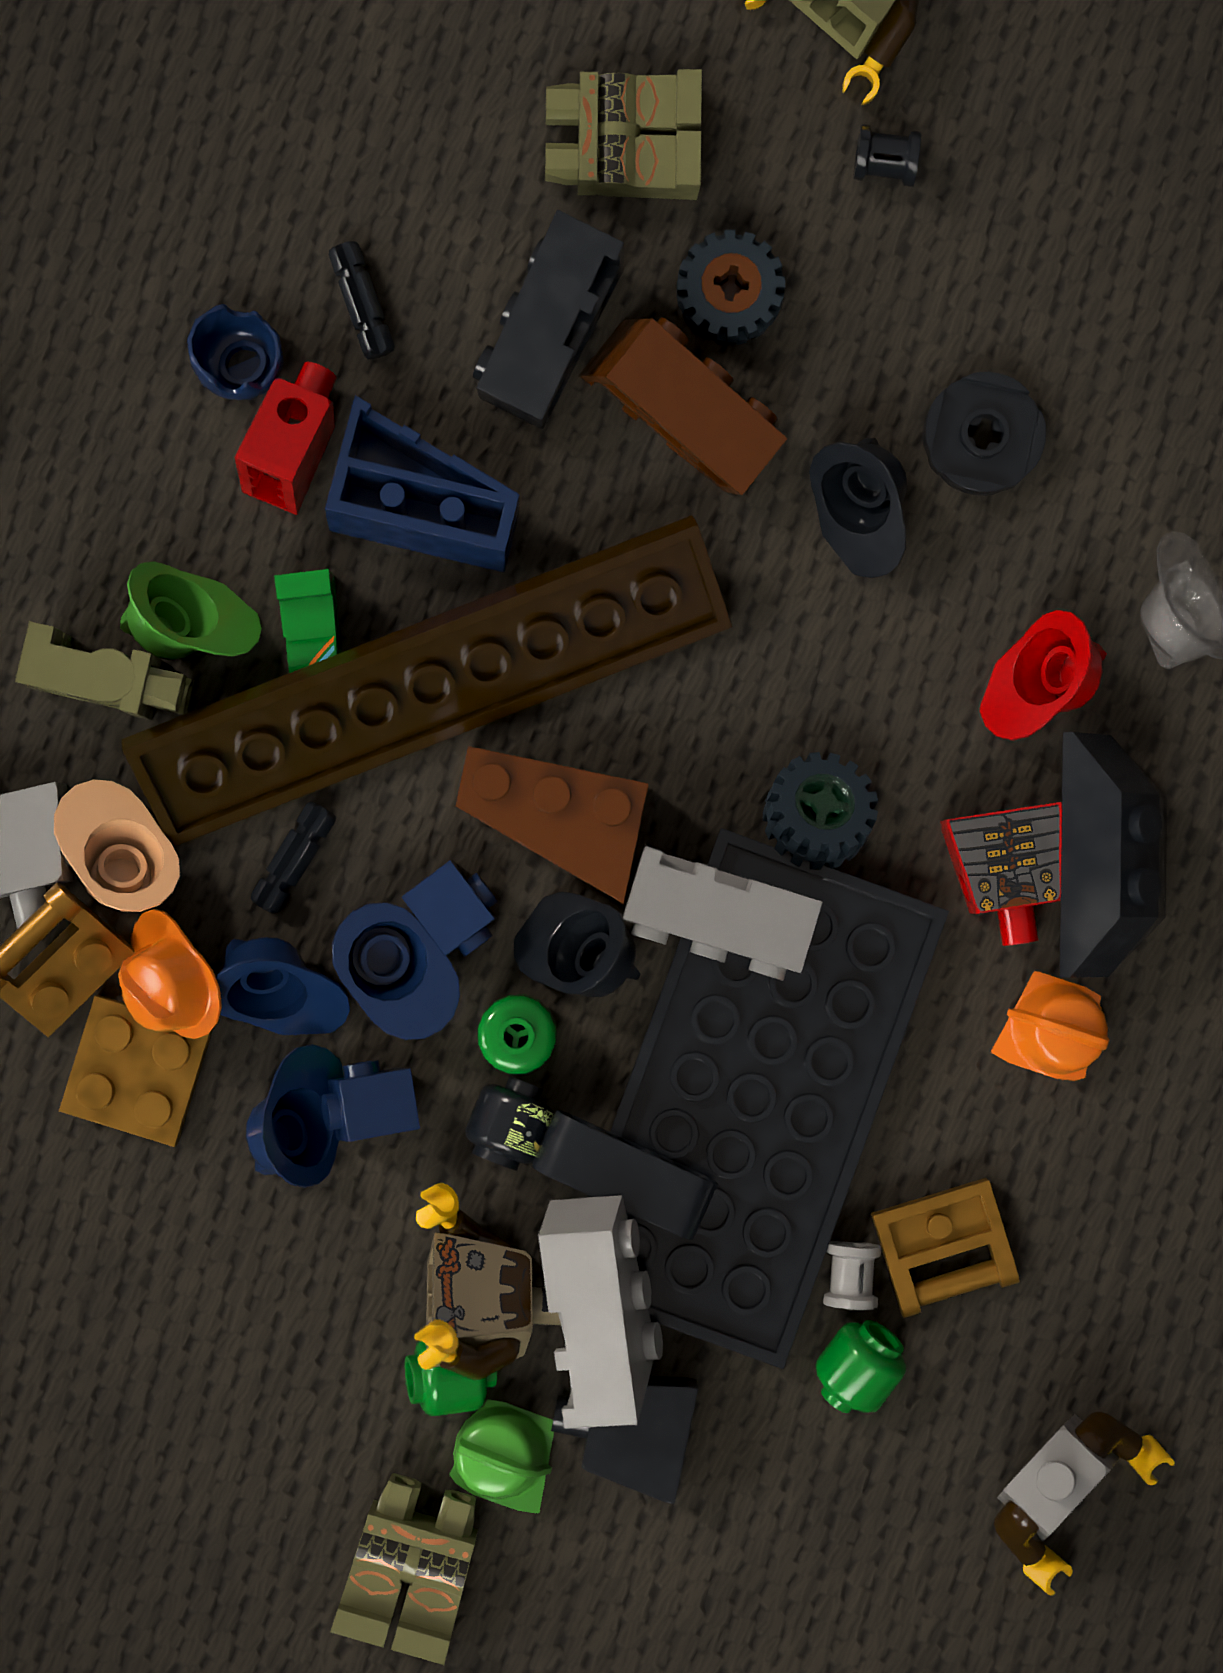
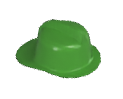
(184, 613)
(504, 1455)

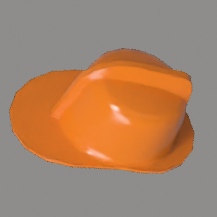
(168, 980)
(1054, 1029)

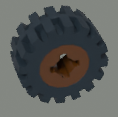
(726, 310)

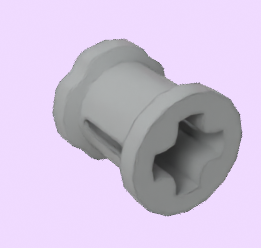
(852, 1275)

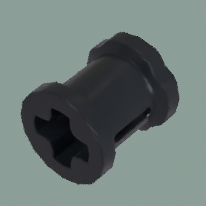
(872, 142)

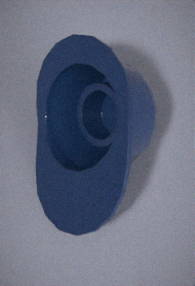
(395, 971)
(274, 990)
(288, 1126)

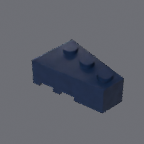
(416, 496)

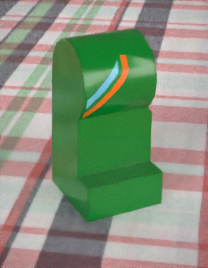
(308, 616)

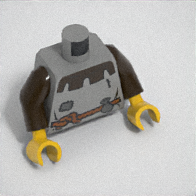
(1060, 1480)

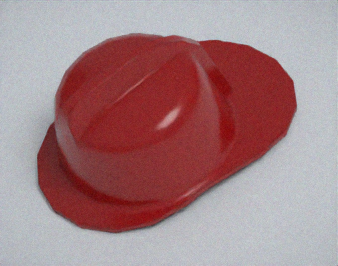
(1041, 675)

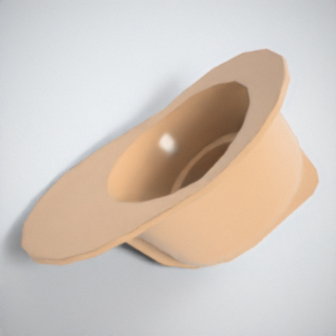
(115, 846)

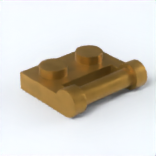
(67, 969)
(940, 1228)

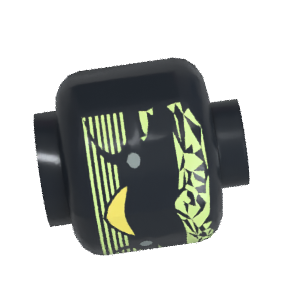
(509, 1123)

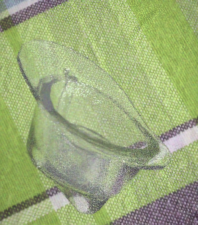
(1185, 606)

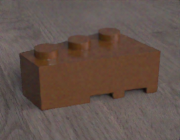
(686, 402)
(559, 812)

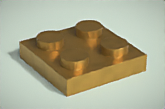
(133, 1074)

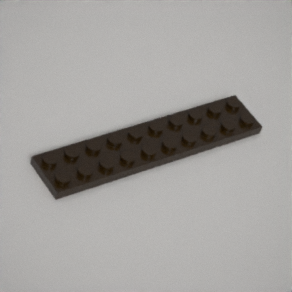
(428, 682)

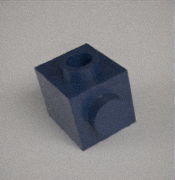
(453, 909)
(370, 1102)

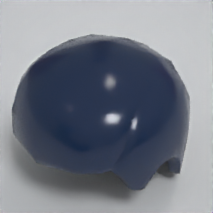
(218, 337)

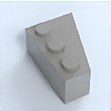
(721, 913)
(601, 1308)

